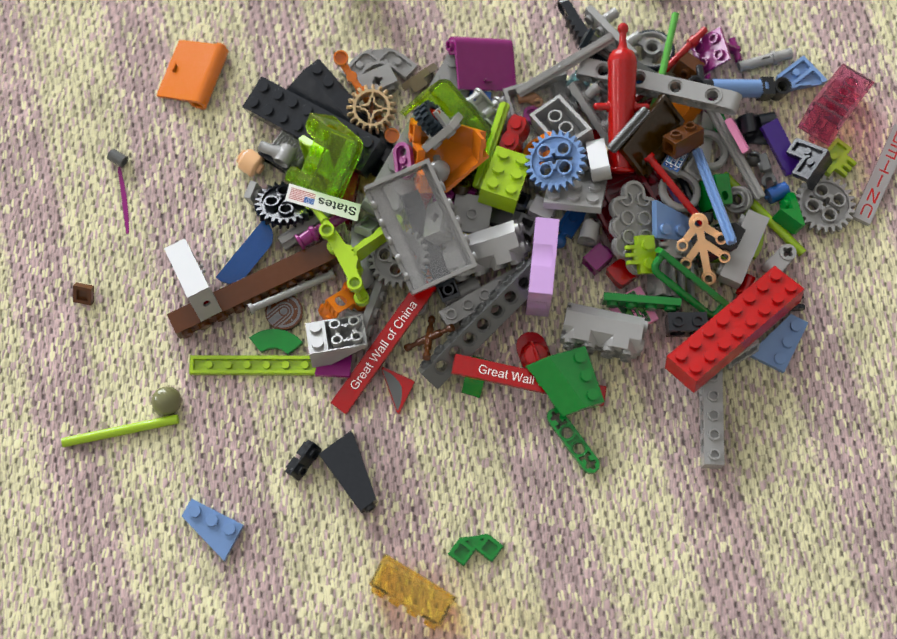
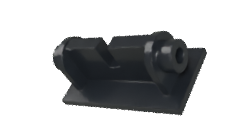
(298, 467)

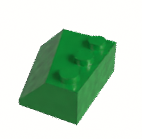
(568, 381)

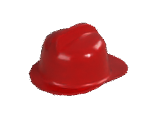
(531, 348)

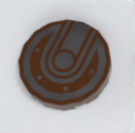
(285, 313)

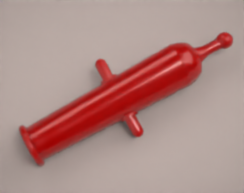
(621, 97)

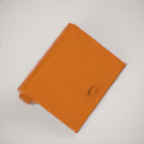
(193, 72)

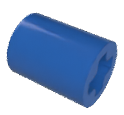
(776, 192)

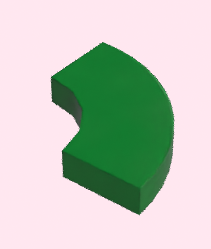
(276, 339)

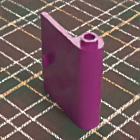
(483, 62)

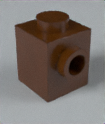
(686, 66)

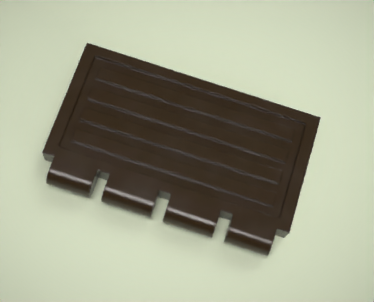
(648, 136)

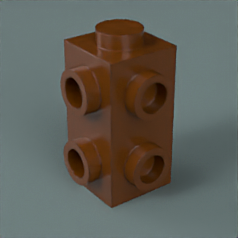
(683, 139)

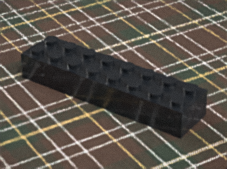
(290, 113)

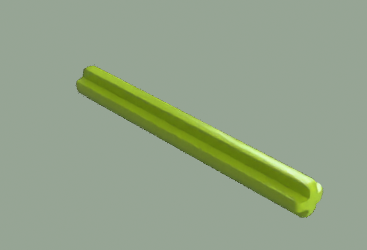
(491, 143)

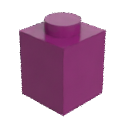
(597, 258)

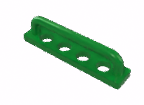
(663, 255)

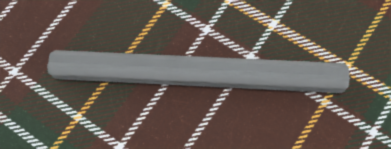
(565, 64)
(736, 155)

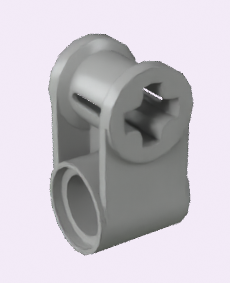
(779, 259)

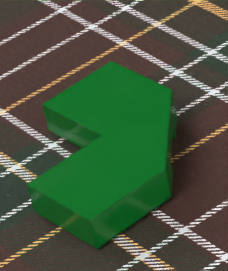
(483, 544)

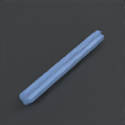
(714, 196)

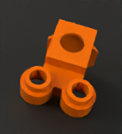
(331, 309)

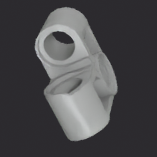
(589, 231)

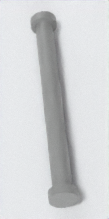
(290, 292)

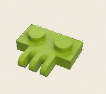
(840, 160)
(641, 253)

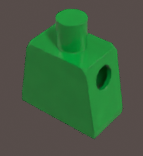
(724, 187)

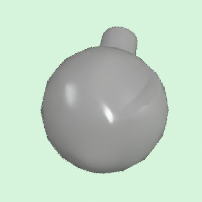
(442, 167)

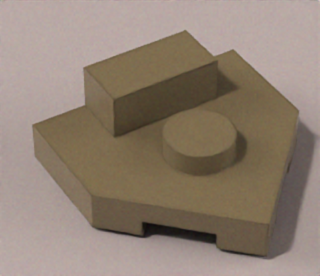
(421, 79)

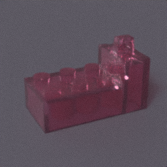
(835, 104)

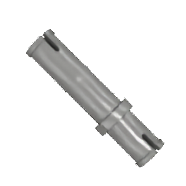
(763, 60)

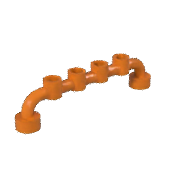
(341, 59)

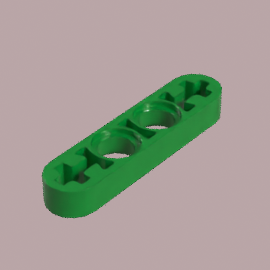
(570, 442)

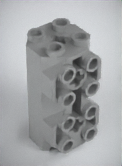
(497, 247)
(603, 331)

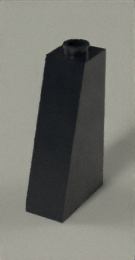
(348, 467)

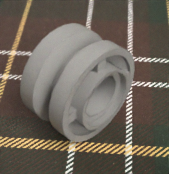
(747, 199)

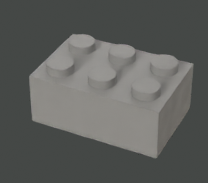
(559, 116)

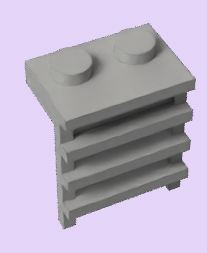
(658, 288)

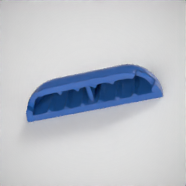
(247, 254)

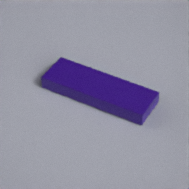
(779, 144)

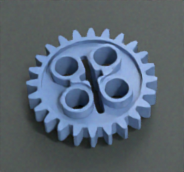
(556, 177)

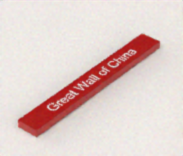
(380, 349)
(499, 374)

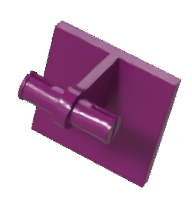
(715, 51)

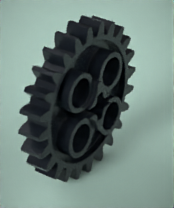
(275, 210)

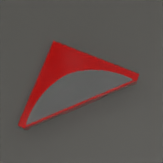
(399, 387)

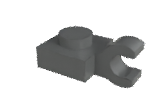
(765, 166)

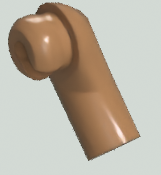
(532, 98)

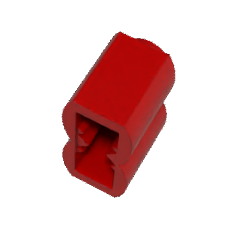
(517, 132)

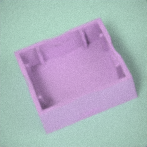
(542, 266)

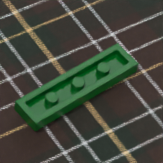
(633, 301)

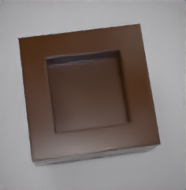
(83, 293)

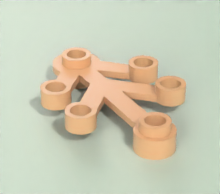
(703, 246)

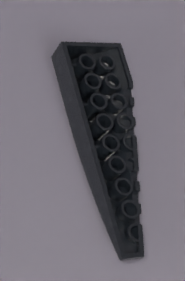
(324, 90)

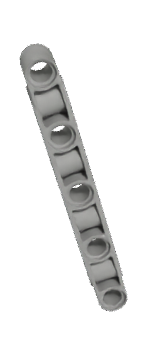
(654, 84)

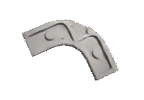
(376, 58)

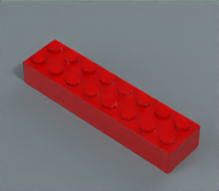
(734, 329)

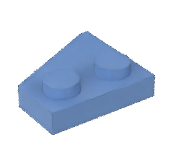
(803, 75)

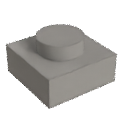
(251, 192)

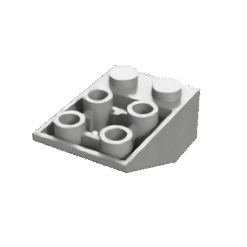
(335, 339)

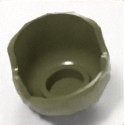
(166, 401)

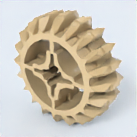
(363, 109)

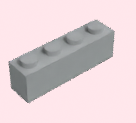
(734, 271)

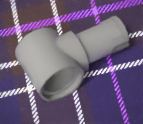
(281, 154)

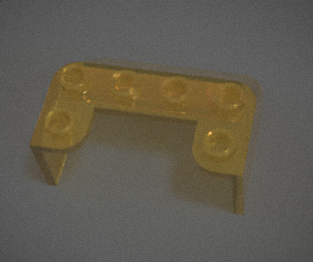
(412, 591)

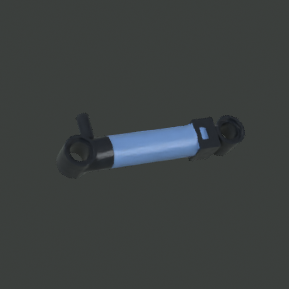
(761, 89)

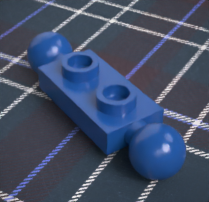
(568, 226)

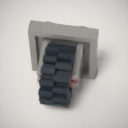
(436, 124)

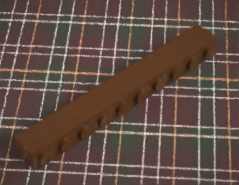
(257, 287)

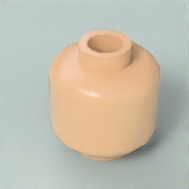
(250, 162)

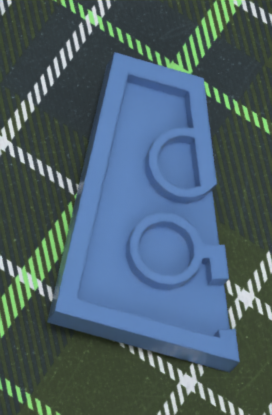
(668, 222)
(781, 343)
(215, 528)

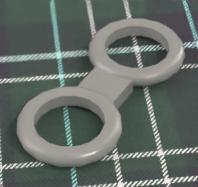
(692, 176)

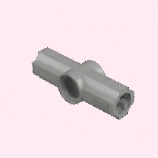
(287, 238)

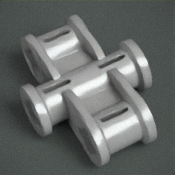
(484, 106)

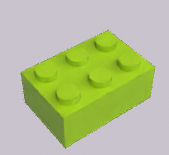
(504, 180)

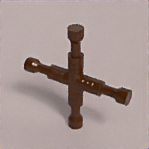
(429, 337)

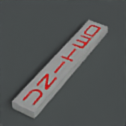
(878, 181)

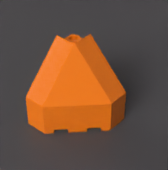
(461, 151)

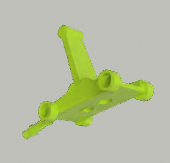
(349, 256)

